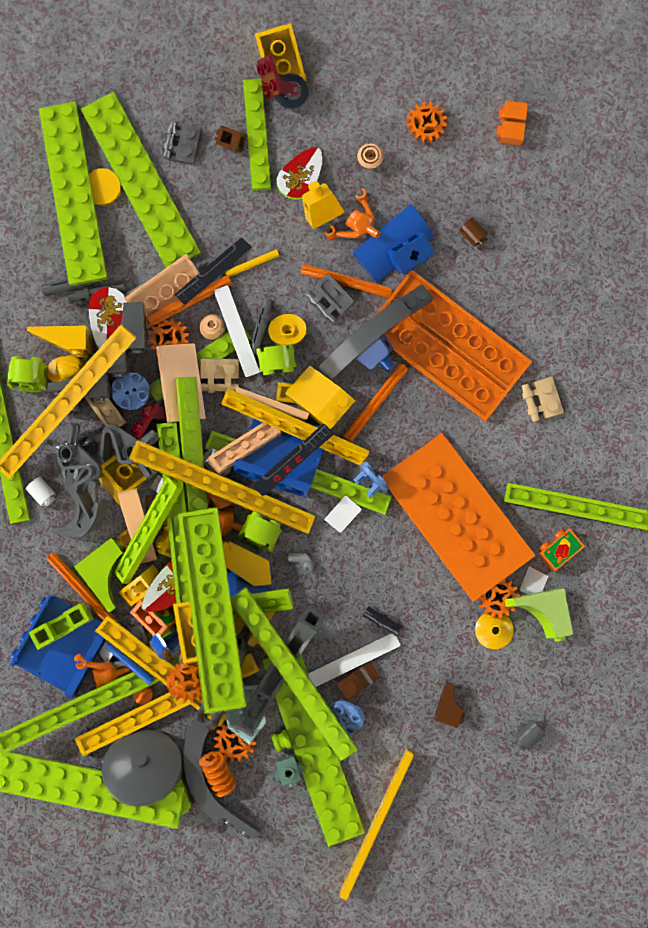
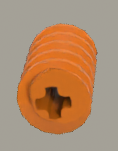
(217, 773)

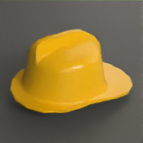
(64, 368)

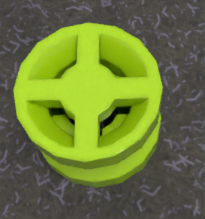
(281, 741)

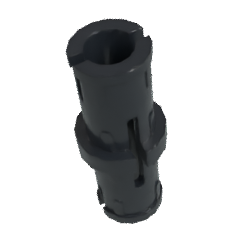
(382, 621)

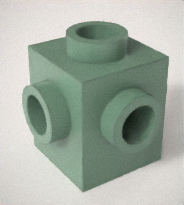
(288, 763)

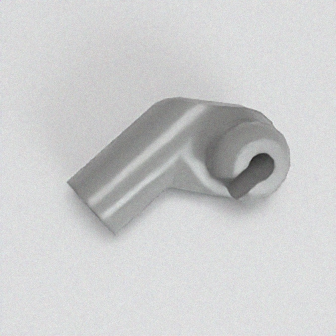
(303, 559)

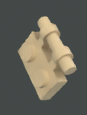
(219, 369)
(547, 397)

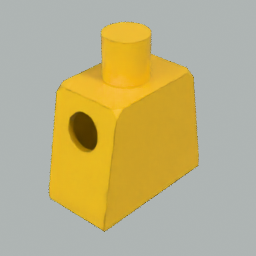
(320, 205)

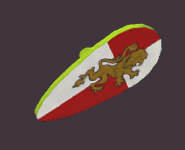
(299, 173)
(105, 313)
(161, 591)

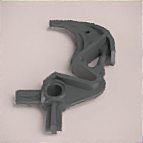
(123, 445)
(87, 509)

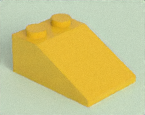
(283, 46)
(71, 339)
(319, 397)
(121, 477)
(186, 632)

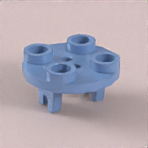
(134, 399)
(377, 482)
(348, 715)

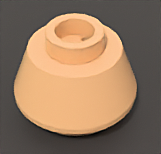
(370, 156)
(212, 332)

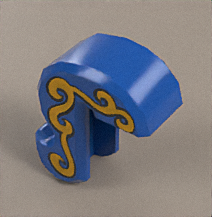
(168, 646)

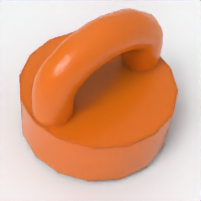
(143, 696)

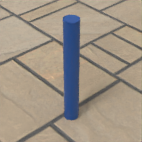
(130, 663)

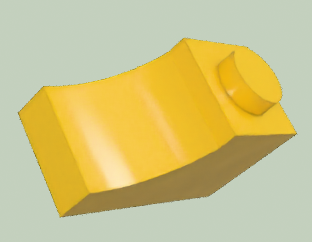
(137, 588)

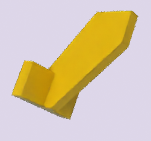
(247, 564)

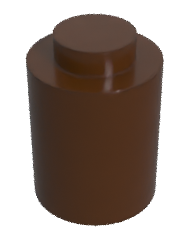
(474, 232)

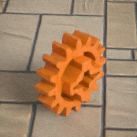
(423, 114)
(173, 332)
(509, 591)
(187, 680)
(227, 735)

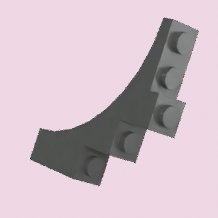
(135, 321)

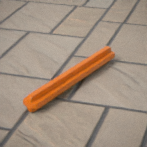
(347, 281)
(178, 306)
(375, 403)
(79, 586)

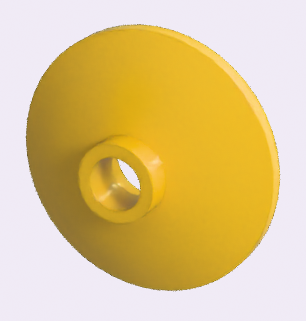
(287, 324)
(484, 631)

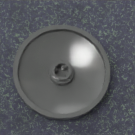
(142, 768)

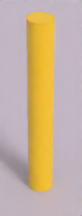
(252, 263)

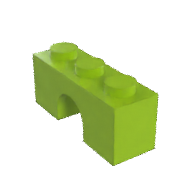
(61, 626)

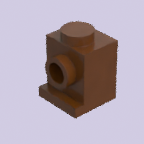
(237, 142)

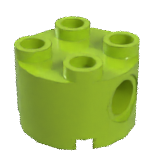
(276, 358)
(27, 374)
(260, 532)

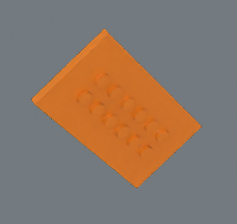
(456, 350)
(457, 517)

